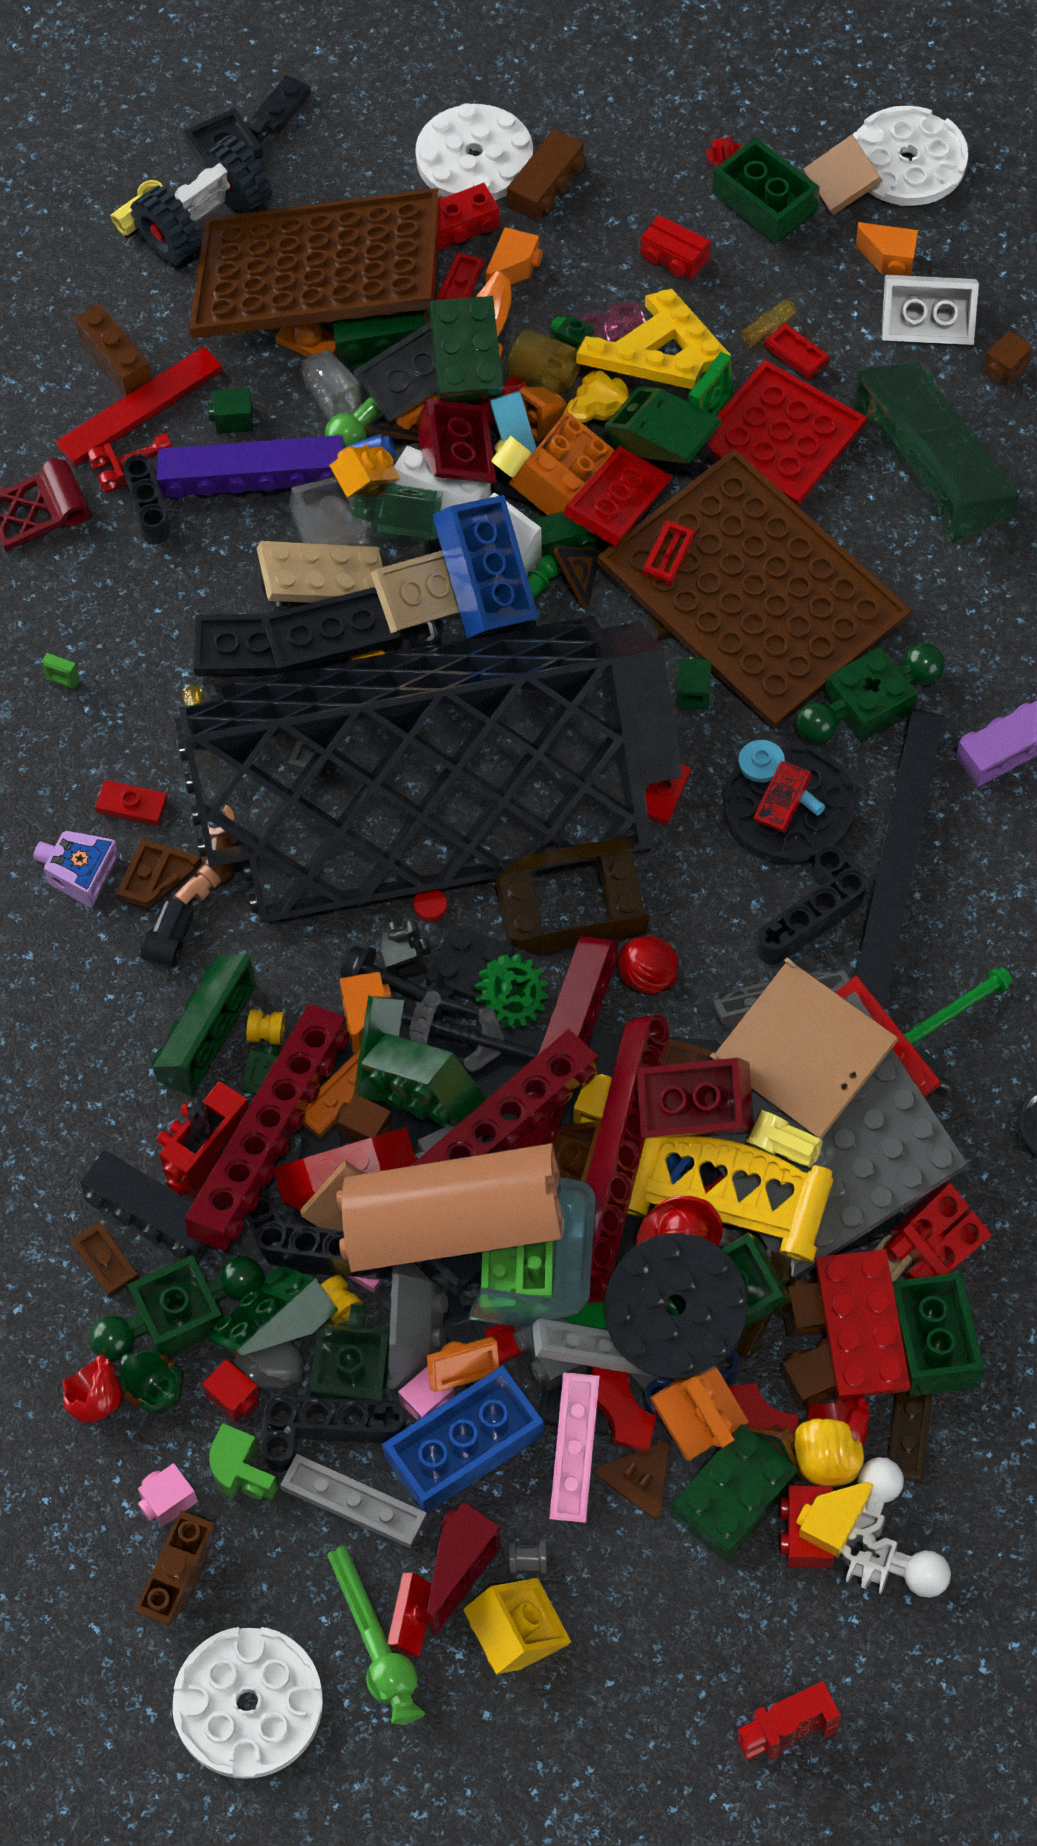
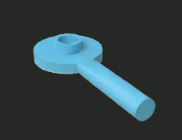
(759, 762)

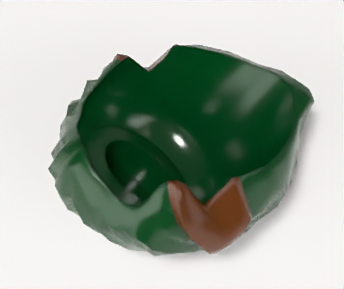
(150, 1380)

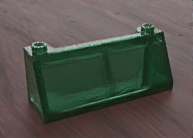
(937, 446)

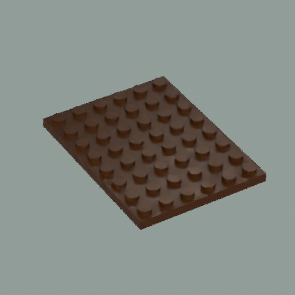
(317, 263)
(757, 588)

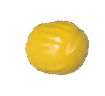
(827, 1452)

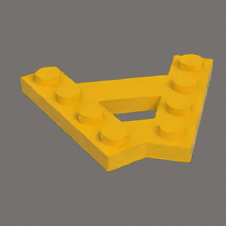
(637, 353)

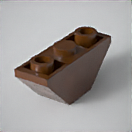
(176, 1569)

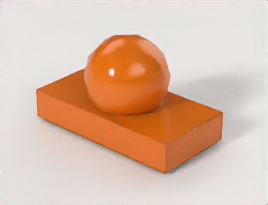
(306, 339)
(462, 1363)

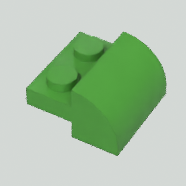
(520, 1269)

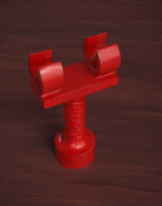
(112, 479)

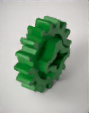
(524, 999)

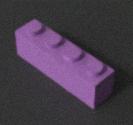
(1000, 745)

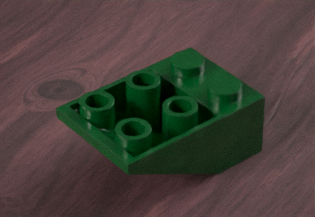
(661, 426)
(277, 1312)

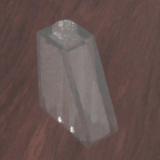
(331, 384)

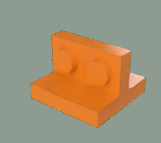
(699, 1412)

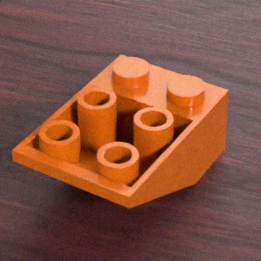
(561, 465)

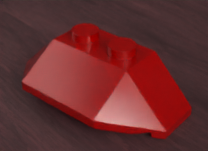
(303, 1177)

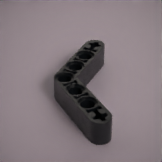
(295, 1238)

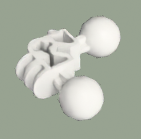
(924, 1572)

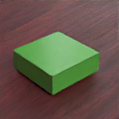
(60, 670)

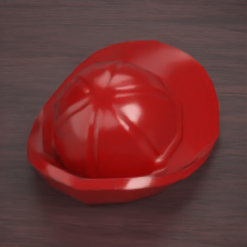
(685, 1216)

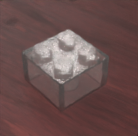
(325, 515)

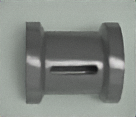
(527, 1558)

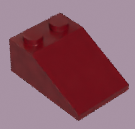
(456, 441)
(695, 1099)
(464, 1552)

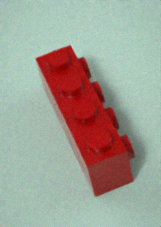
(467, 215)

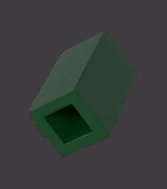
(563, 532)

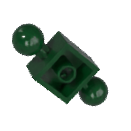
(870, 694)
(172, 1286)

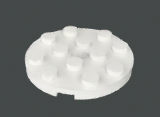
(483, 128)
(937, 149)
(254, 1740)

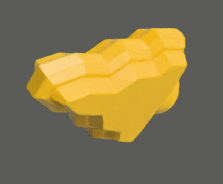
(597, 397)

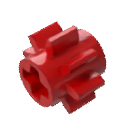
(722, 150)

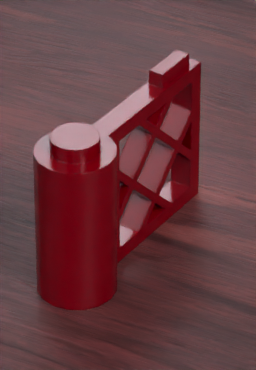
(62, 499)

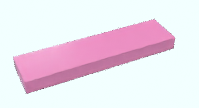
(574, 1447)

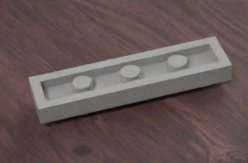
(580, 1346)
(353, 1501)

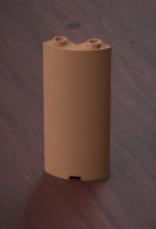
(450, 1208)

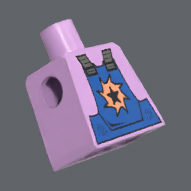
(78, 864)

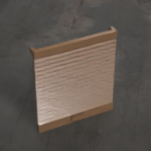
(806, 1048)

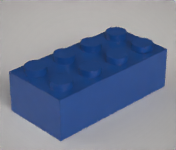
(485, 566)
(463, 1439)

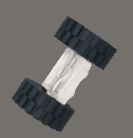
(229, 178)

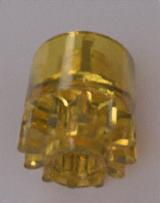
(543, 361)

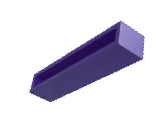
(246, 465)

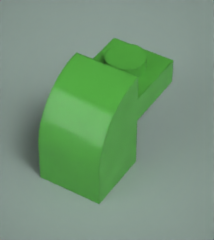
(230, 1464)

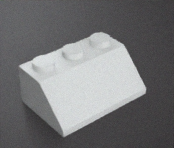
(929, 309)
(416, 473)

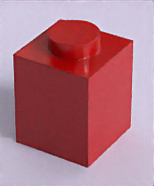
(231, 1391)

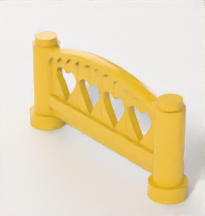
(793, 1221)

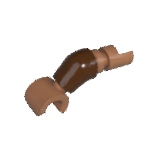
(208, 876)

